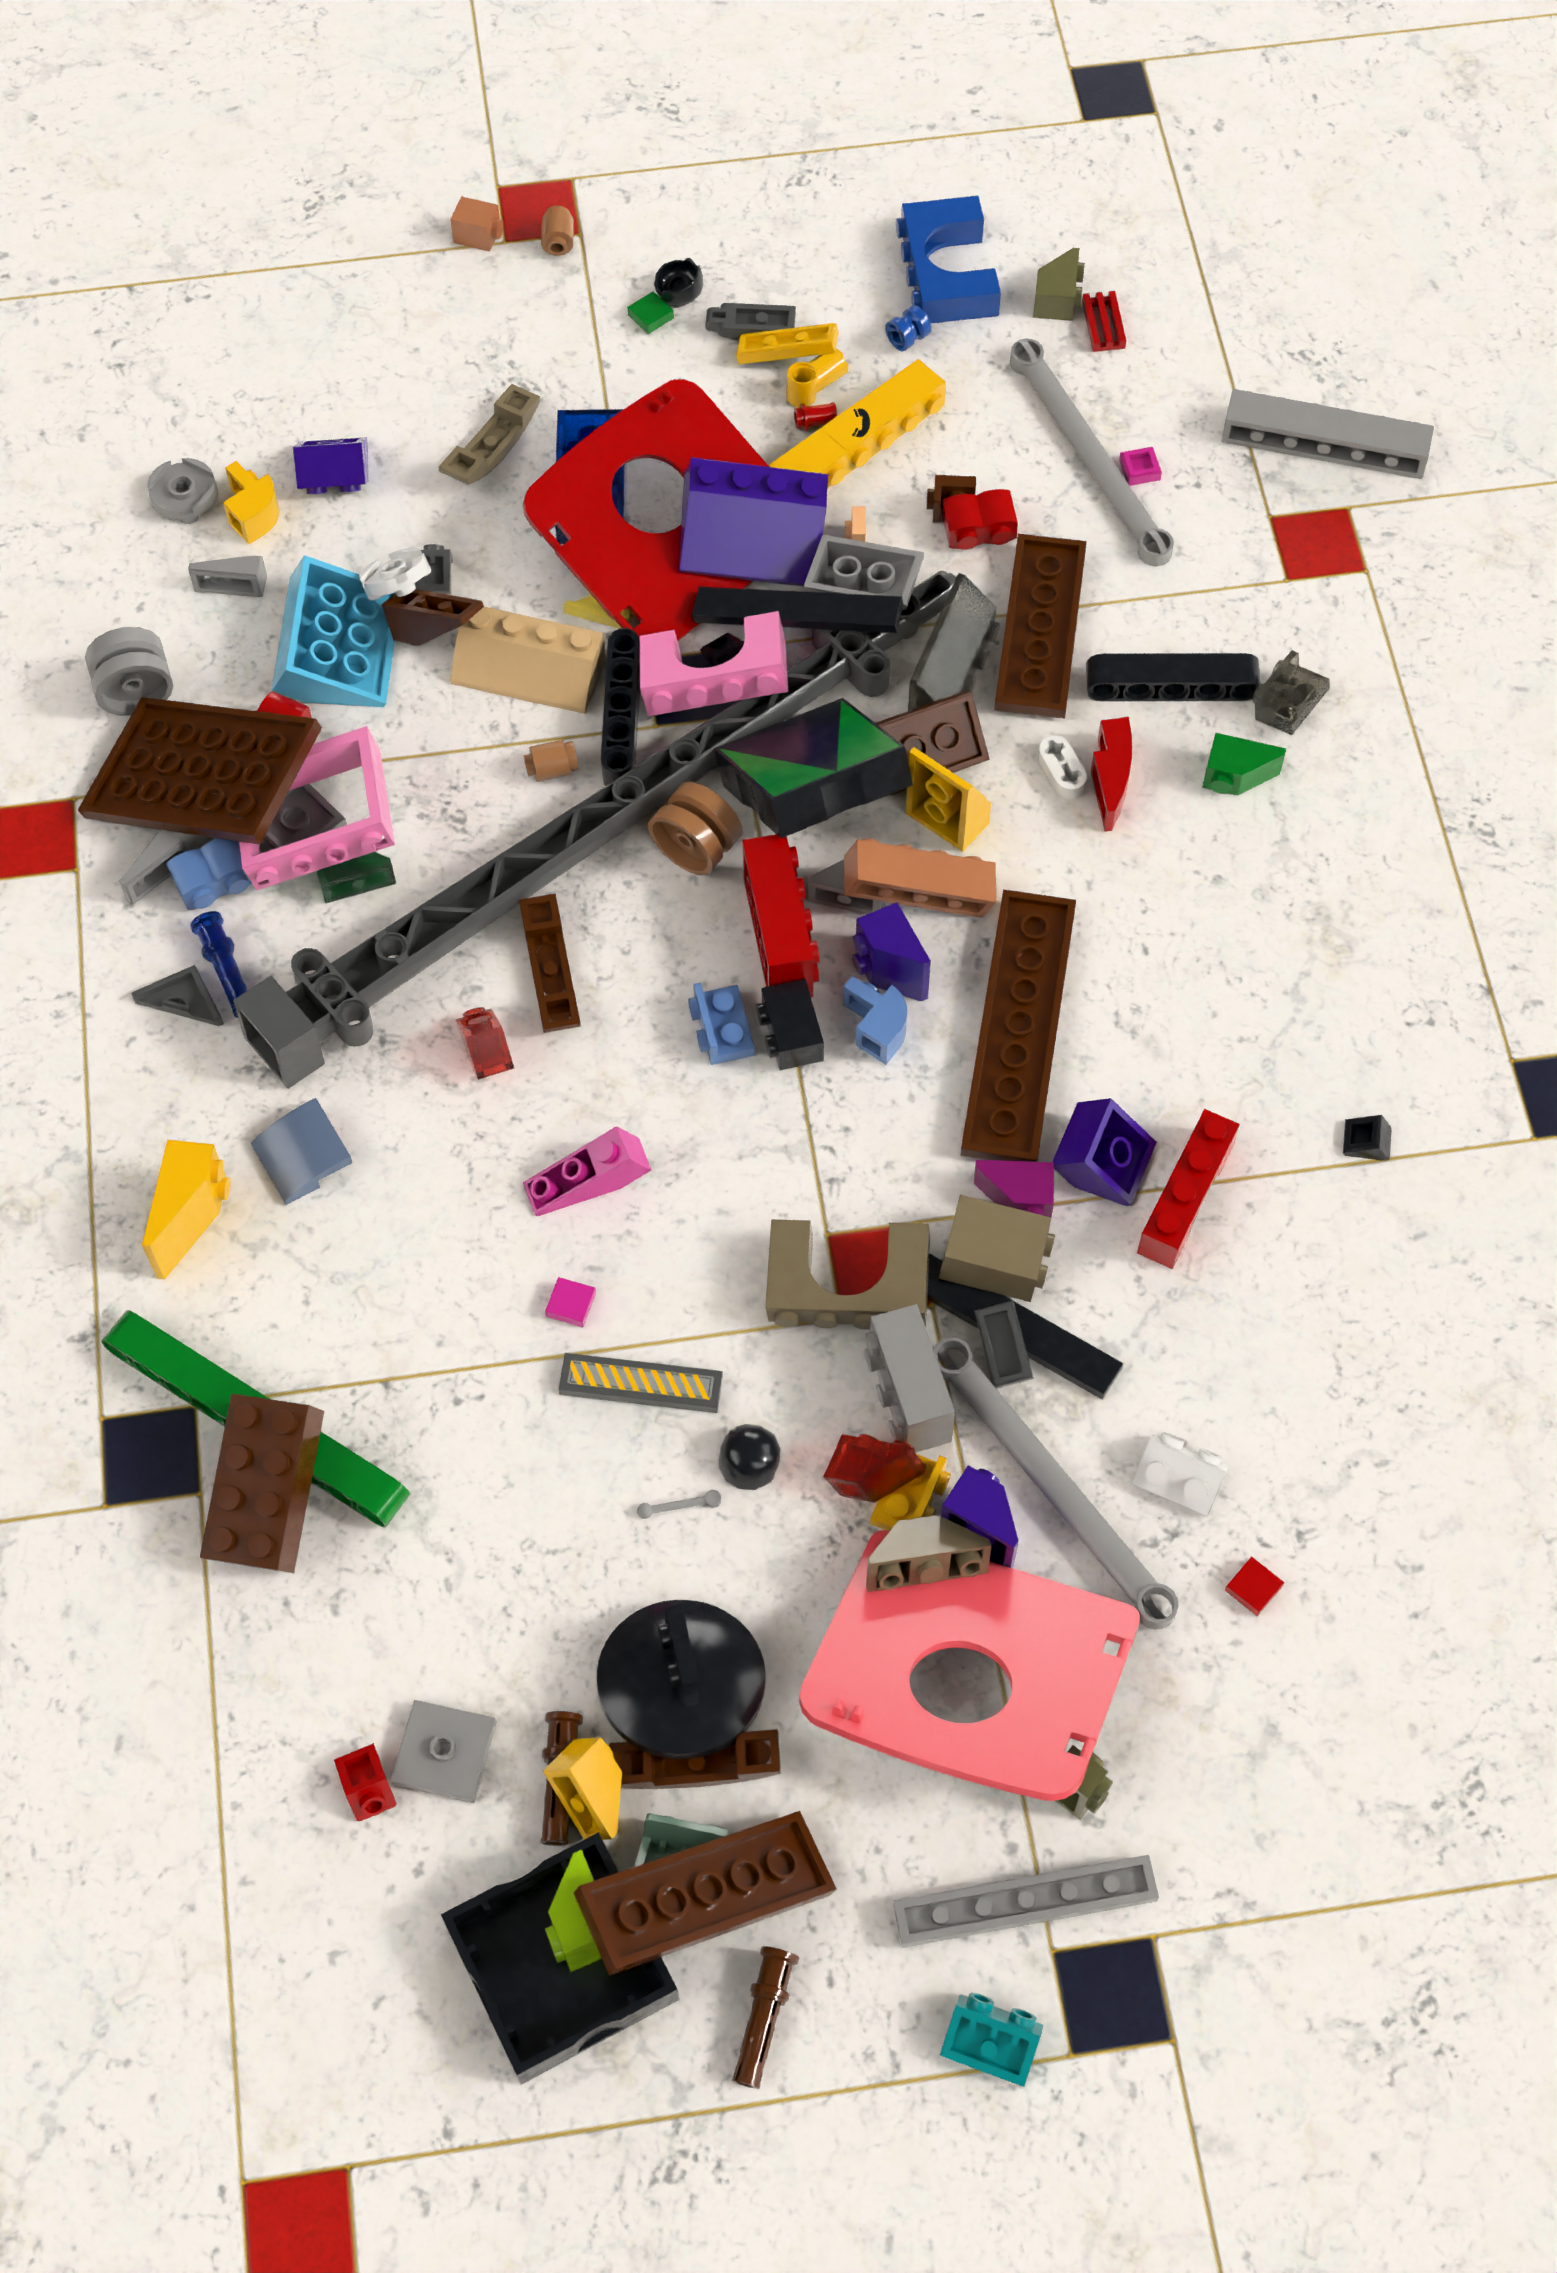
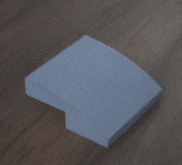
(300, 1151)

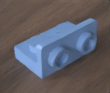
(723, 1024)

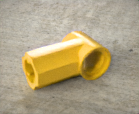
(809, 378)

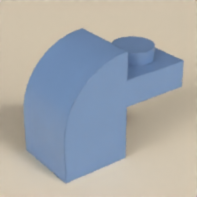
(883, 1017)

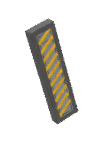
(640, 1382)

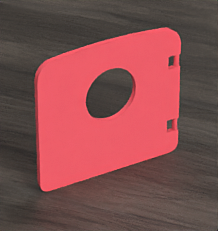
(1033, 1627)

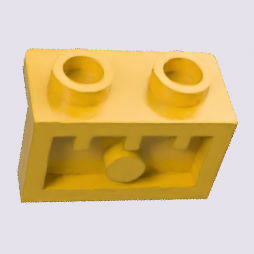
(913, 1498)

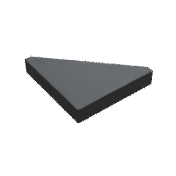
(181, 995)

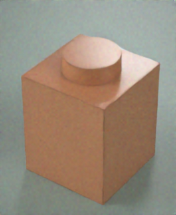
(476, 223)

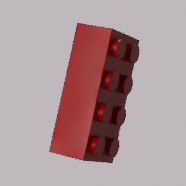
(779, 911)

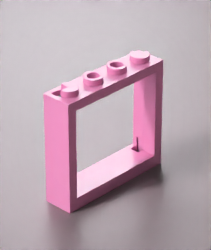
(340, 844)

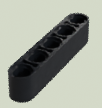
(624, 665)
(1172, 677)

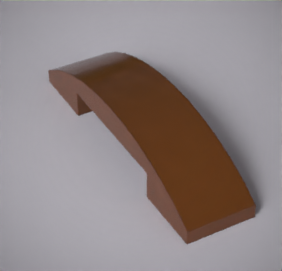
(549, 963)
(748, 1758)

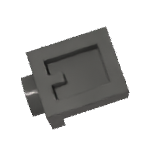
(440, 576)

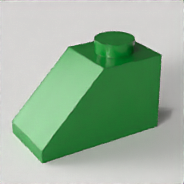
(1241, 764)

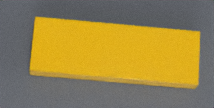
(787, 343)

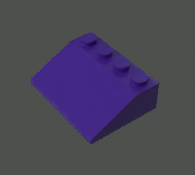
(751, 521)

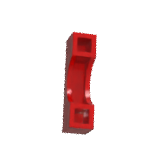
(1187, 1188)

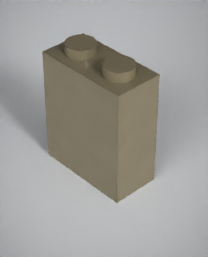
(997, 1248)

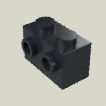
(791, 1025)

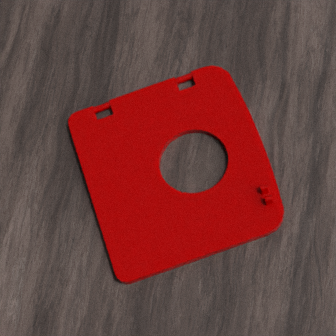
(603, 550)

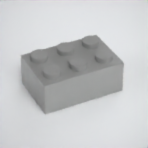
(909, 1379)

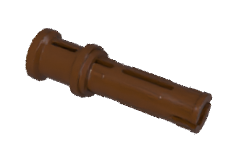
(561, 1732)
(768, 1996)

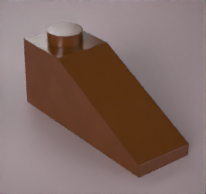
(427, 615)

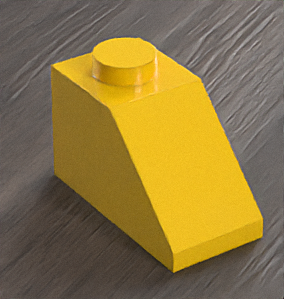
(588, 1786)

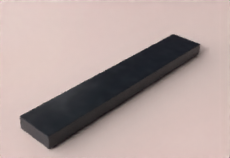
(800, 609)
(1043, 1340)

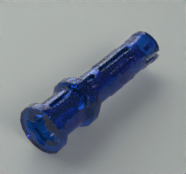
(219, 950)

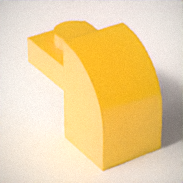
(254, 506)

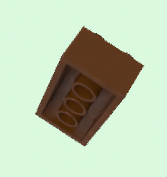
(262, 1483)

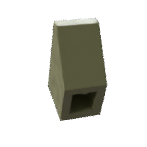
(1057, 289)

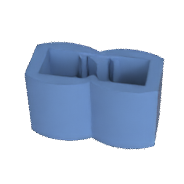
(208, 873)

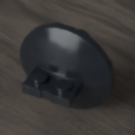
(680, 1679)

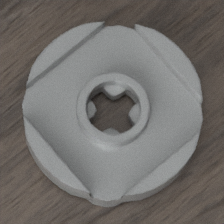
(185, 505)

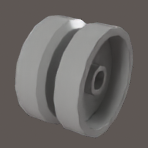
(127, 666)

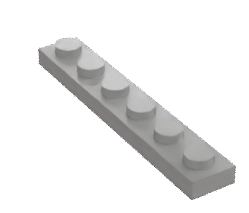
(1025, 1901)

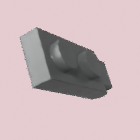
(741, 318)

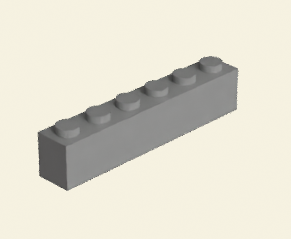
(1327, 433)

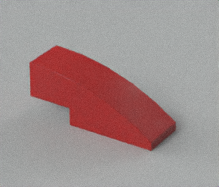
(1112, 768)

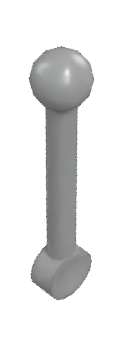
(711, 1499)

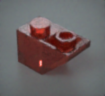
(484, 1042)
(871, 1468)

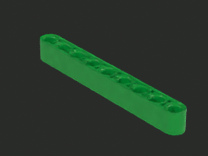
(210, 1389)

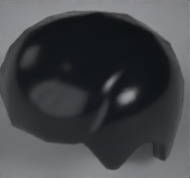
(679, 282)
(749, 1457)

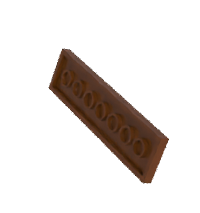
(1018, 1028)

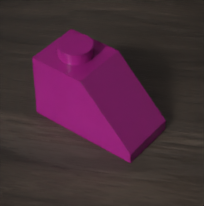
(1017, 1184)

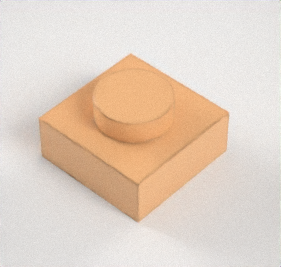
(857, 527)

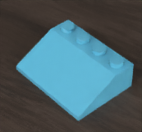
(332, 639)

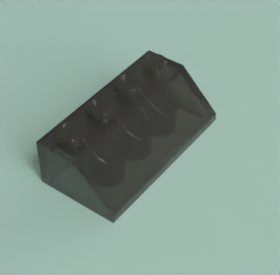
(955, 645)

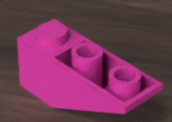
(588, 1172)

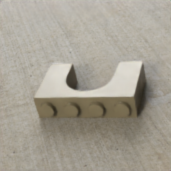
(798, 1298)

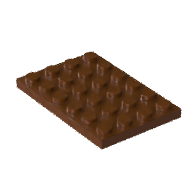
(200, 769)

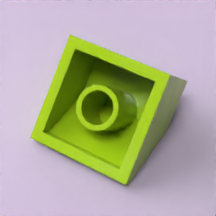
(569, 1931)

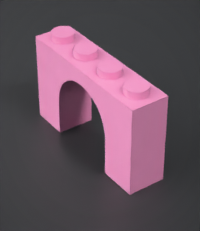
(752, 673)

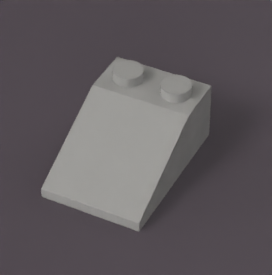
(863, 569)

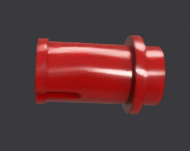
(814, 415)

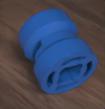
(905, 329)

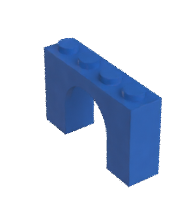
(939, 292)

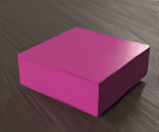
(1140, 466)
(570, 1302)

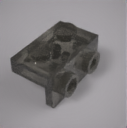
(1289, 694)

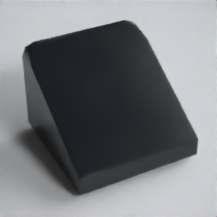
(722, 649)
(1367, 1138)

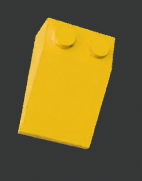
(945, 802)
(183, 1202)

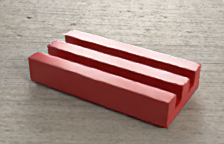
(1100, 302)

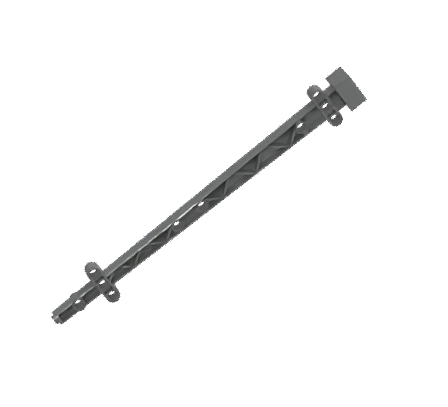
(291, 1024)

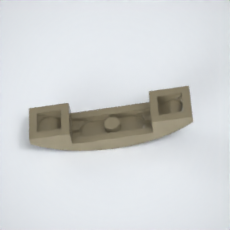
(495, 439)

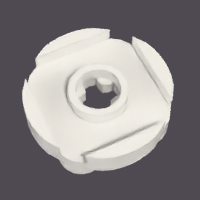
(395, 575)

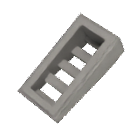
(230, 576)
(151, 866)

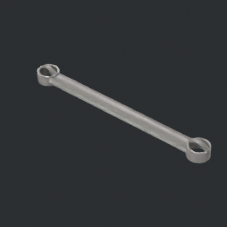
(1091, 452)
(1056, 1485)

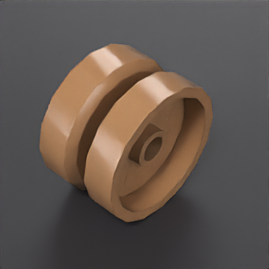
(695, 828)

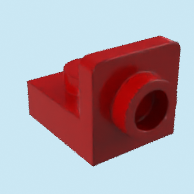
(365, 1782)

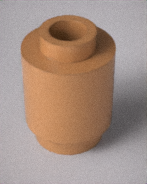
(557, 231)
(551, 760)

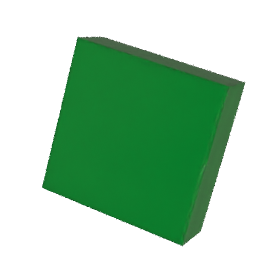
(650, 312)

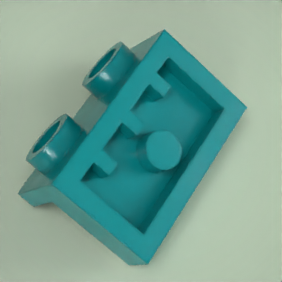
(992, 2038)

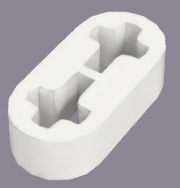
(1056, 770)

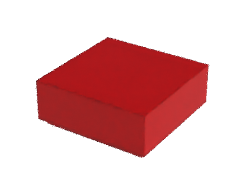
(1254, 1586)

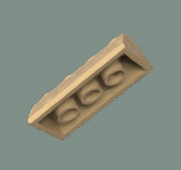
(528, 659)

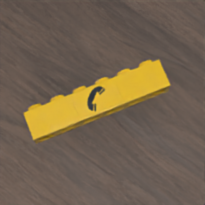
(868, 425)

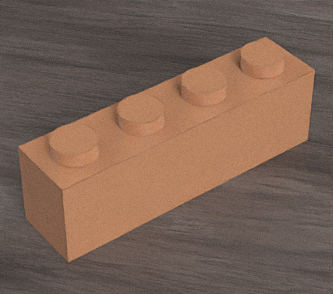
(919, 878)

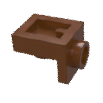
(948, 486)

